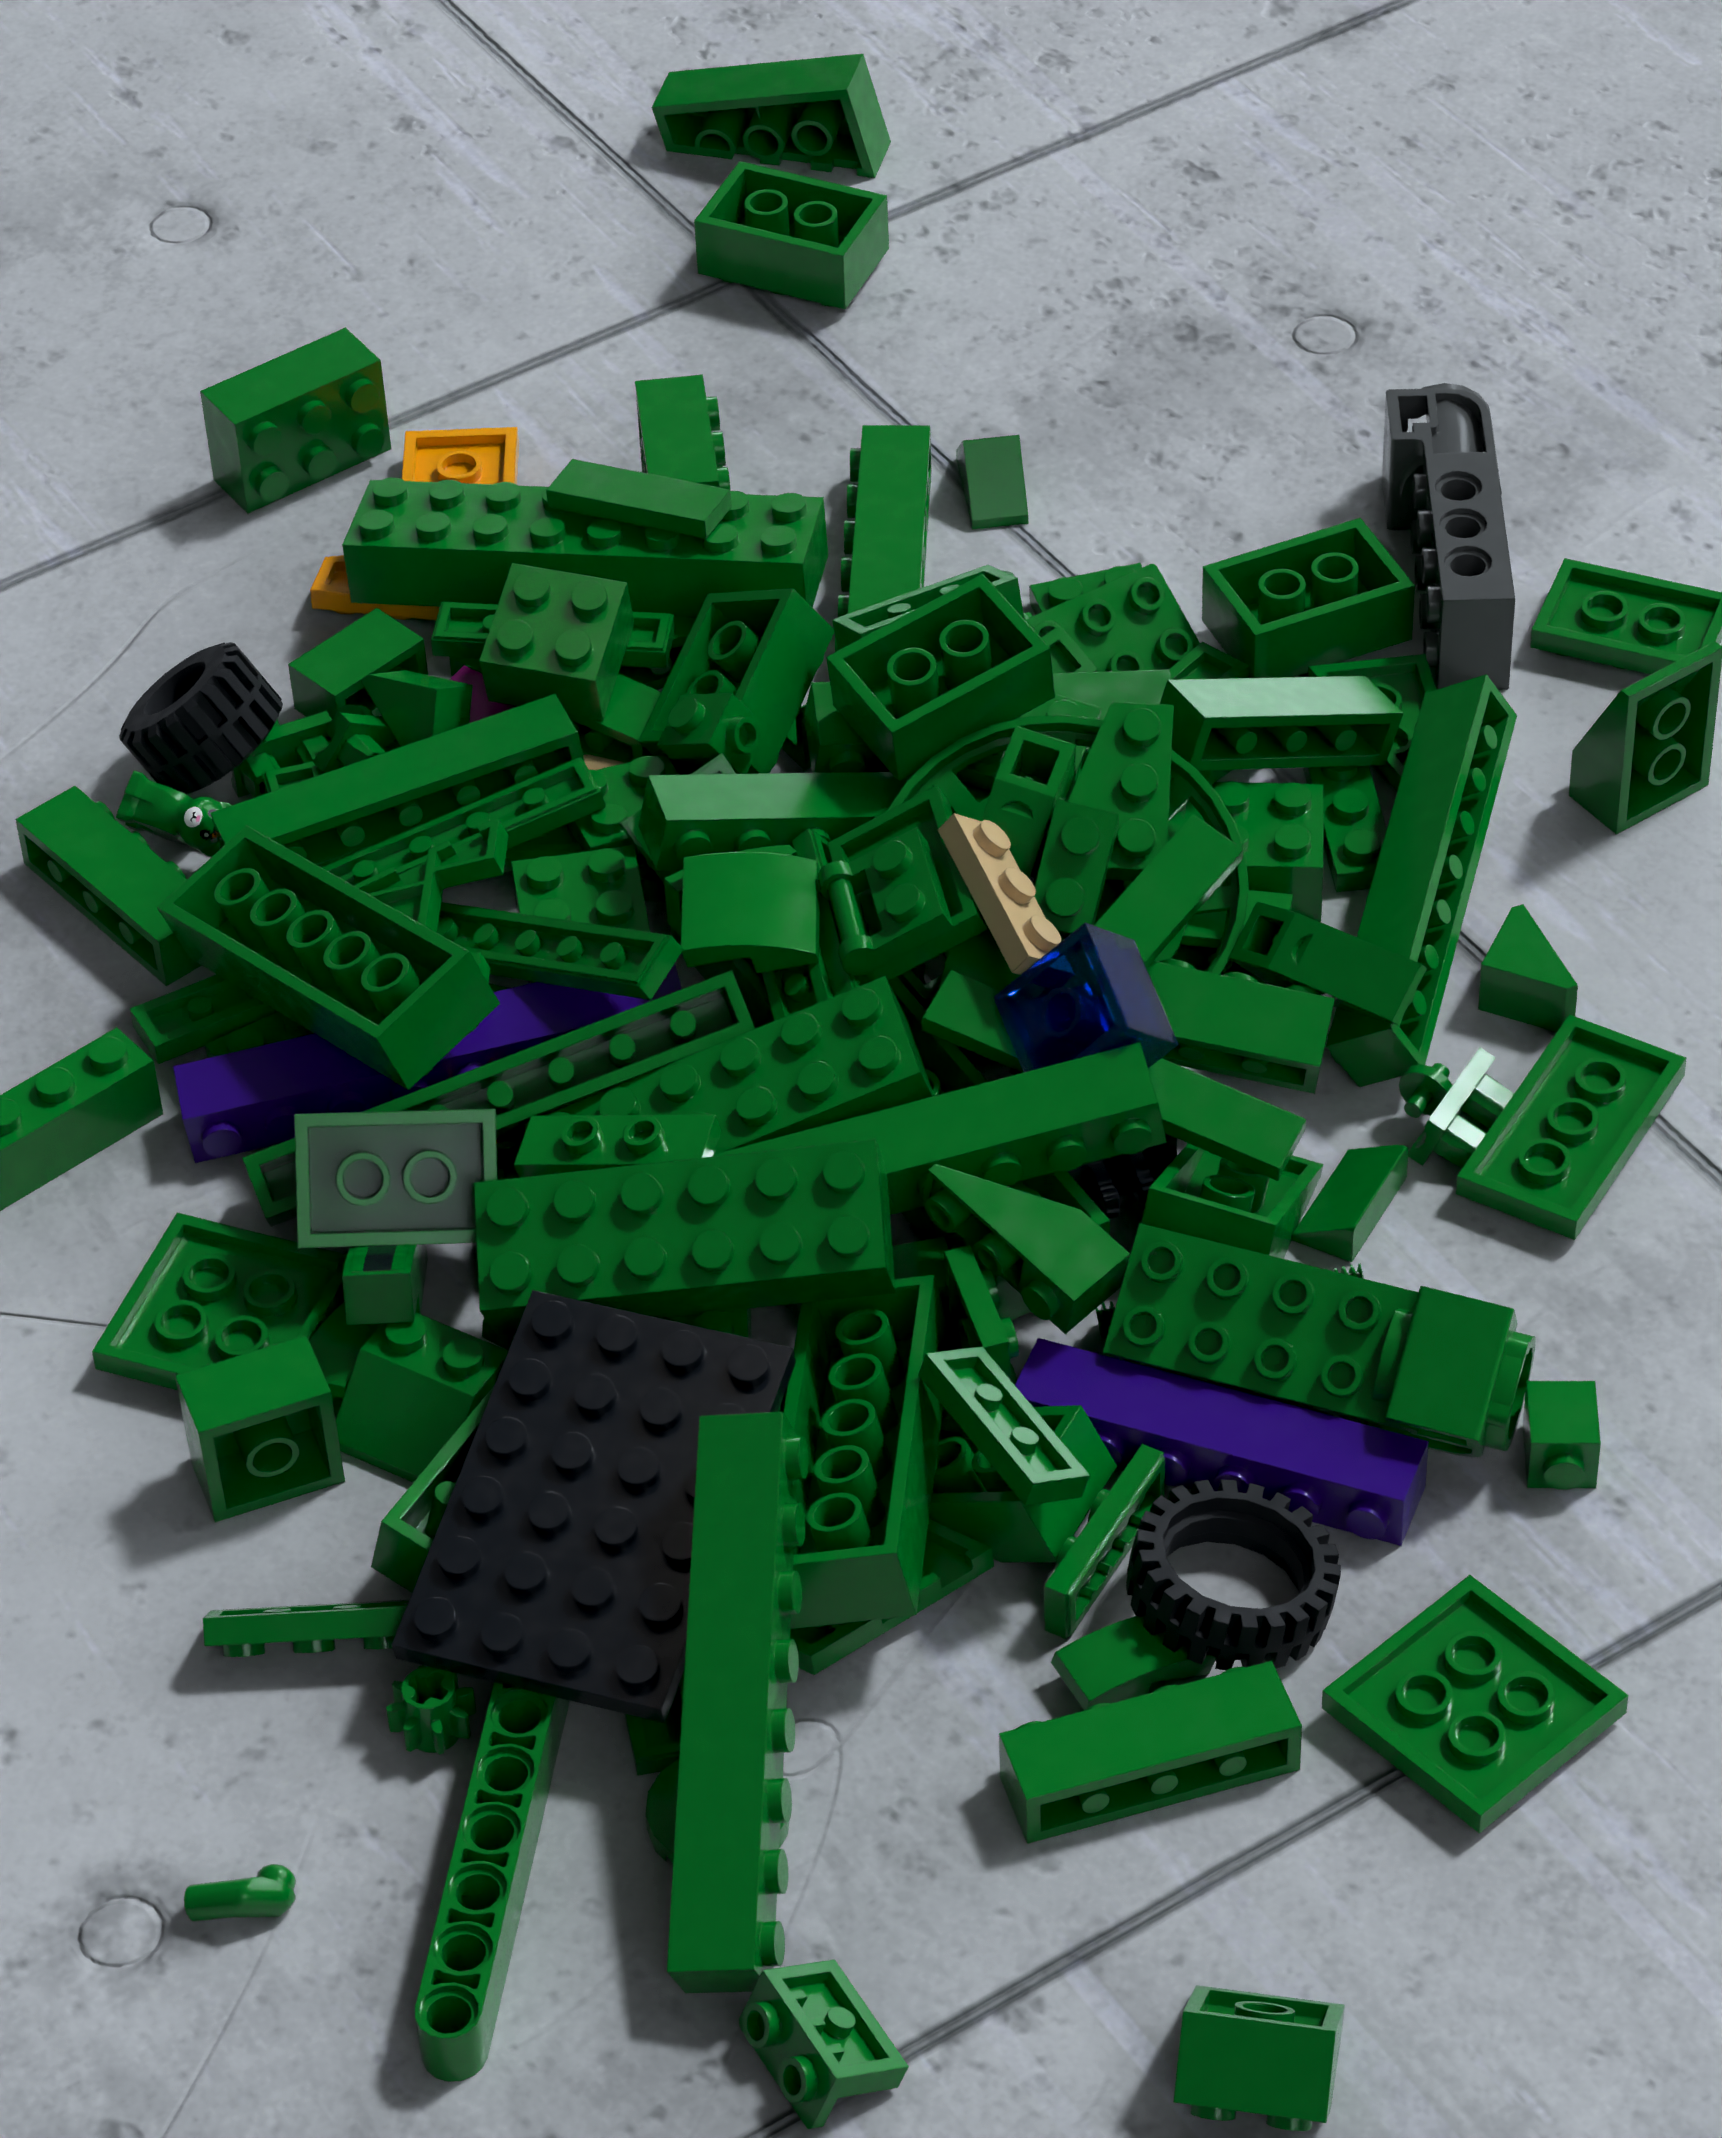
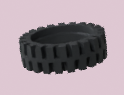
(1254, 1524)

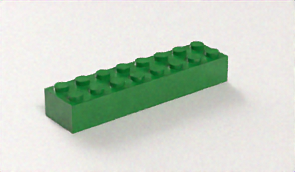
(460, 539)

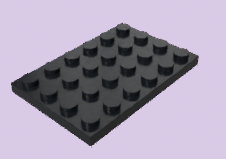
(578, 1506)

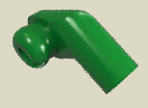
(253, 1897)

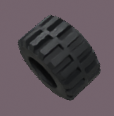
(201, 718)

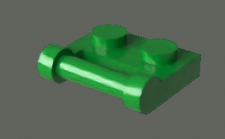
(905, 899)

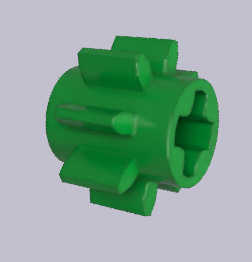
(431, 1710)

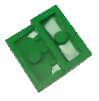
(750, 908)

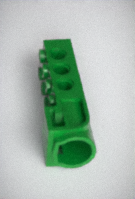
(1324, 1340)

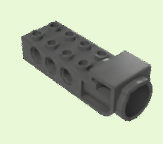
(1448, 494)

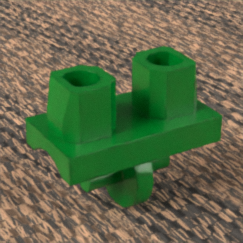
(355, 737)
(283, 747)
(1432, 1094)

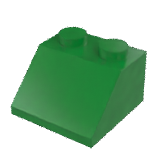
(413, 1393)
(1258, 2057)

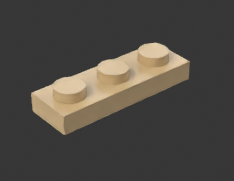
(1000, 890)

